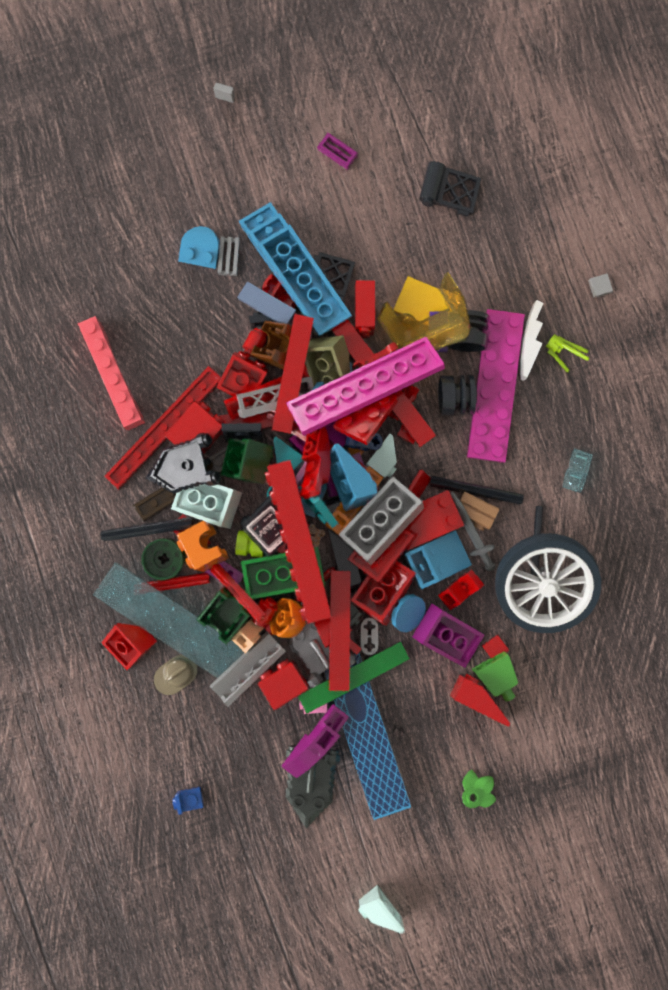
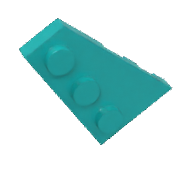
(316, 506)

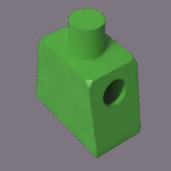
(498, 676)

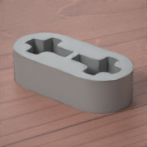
(364, 636)

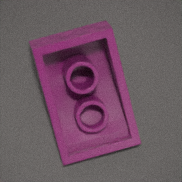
(448, 635)

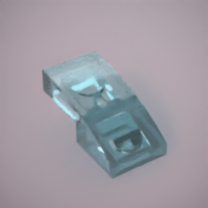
(577, 470)

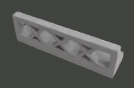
(264, 406)
(247, 669)

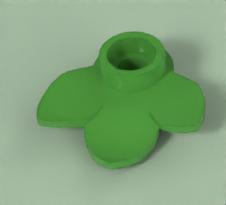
(479, 788)

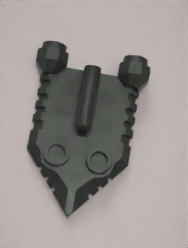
(314, 788)

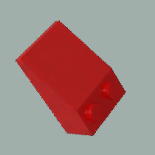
(435, 520)
(380, 599)
(474, 696)

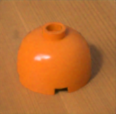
(288, 619)

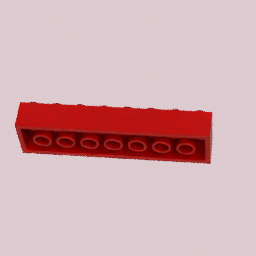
(299, 542)

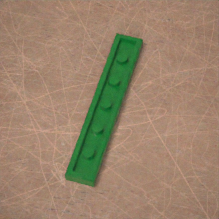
(359, 674)

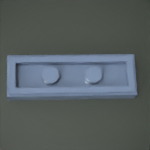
(266, 304)

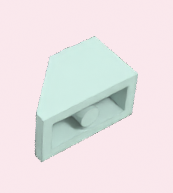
(384, 458)

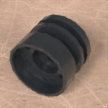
(476, 340)
(457, 395)

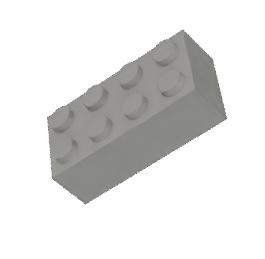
(382, 520)

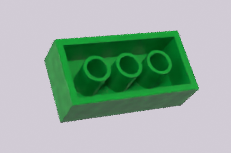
(271, 575)

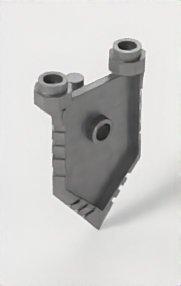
(312, 653)

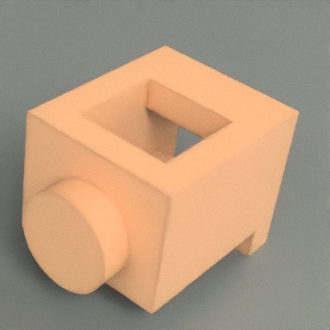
(247, 635)

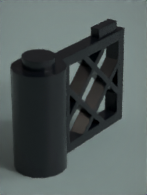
(434, 188)
(339, 261)

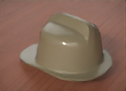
(175, 675)

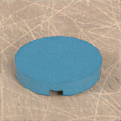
(408, 613)

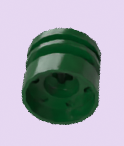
(154, 565)

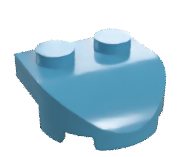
(200, 247)

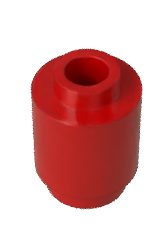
(255, 337)
(270, 607)

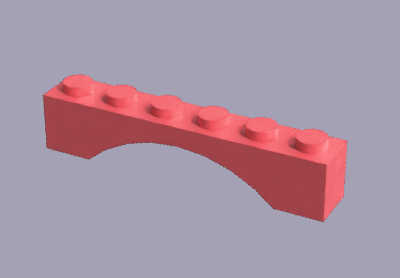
(110, 373)

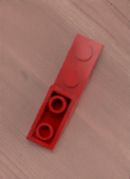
(318, 461)

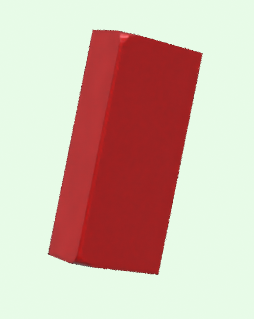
(419, 483)

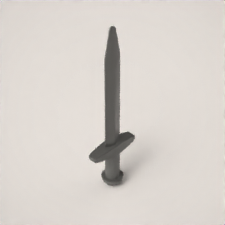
(480, 548)

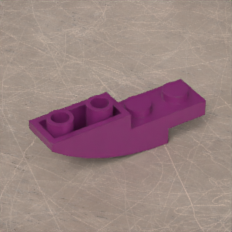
(316, 745)

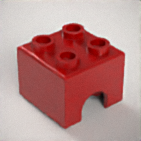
(283, 683)

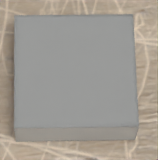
(224, 92)
(600, 285)

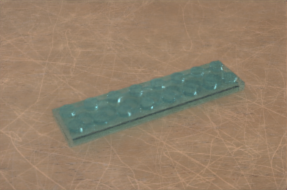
(166, 620)

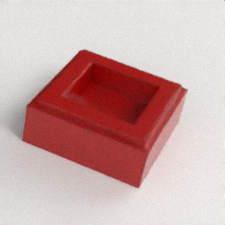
(494, 646)

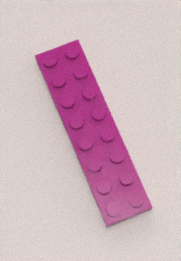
(365, 385)
(496, 387)

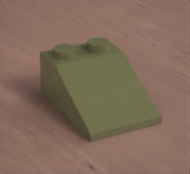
(327, 359)

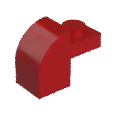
(460, 589)

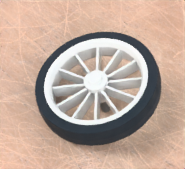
(548, 583)

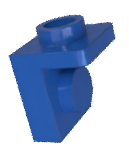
(188, 800)

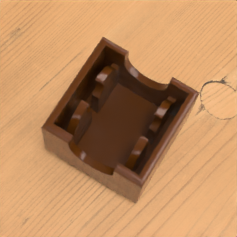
(276, 349)

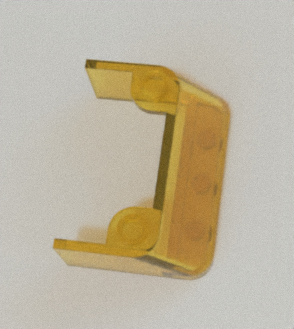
(440, 329)

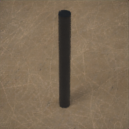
(537, 530)

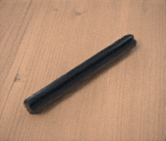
(477, 490)
(146, 529)

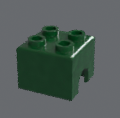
(247, 460)
(224, 615)

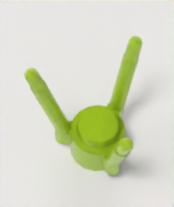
(557, 343)

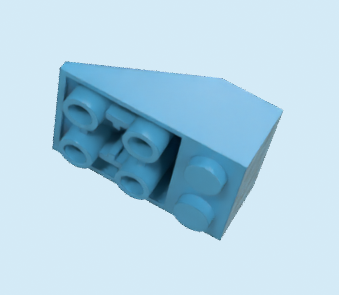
(437, 559)

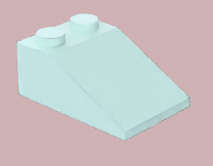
(209, 503)

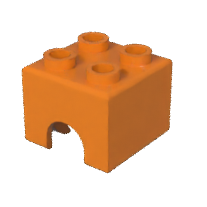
(195, 545)

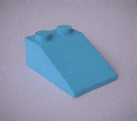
(350, 479)

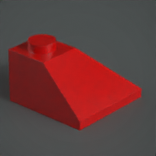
(128, 643)

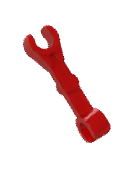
(388, 349)

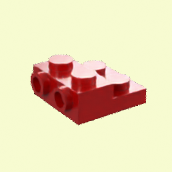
(242, 374)

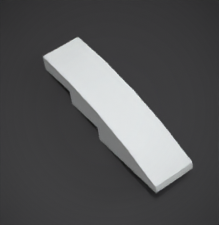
(529, 345)

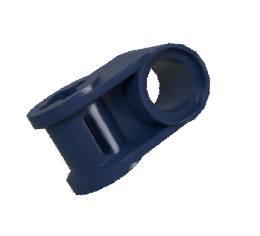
(375, 443)

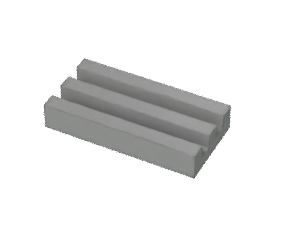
(229, 240)

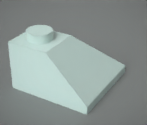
(380, 910)

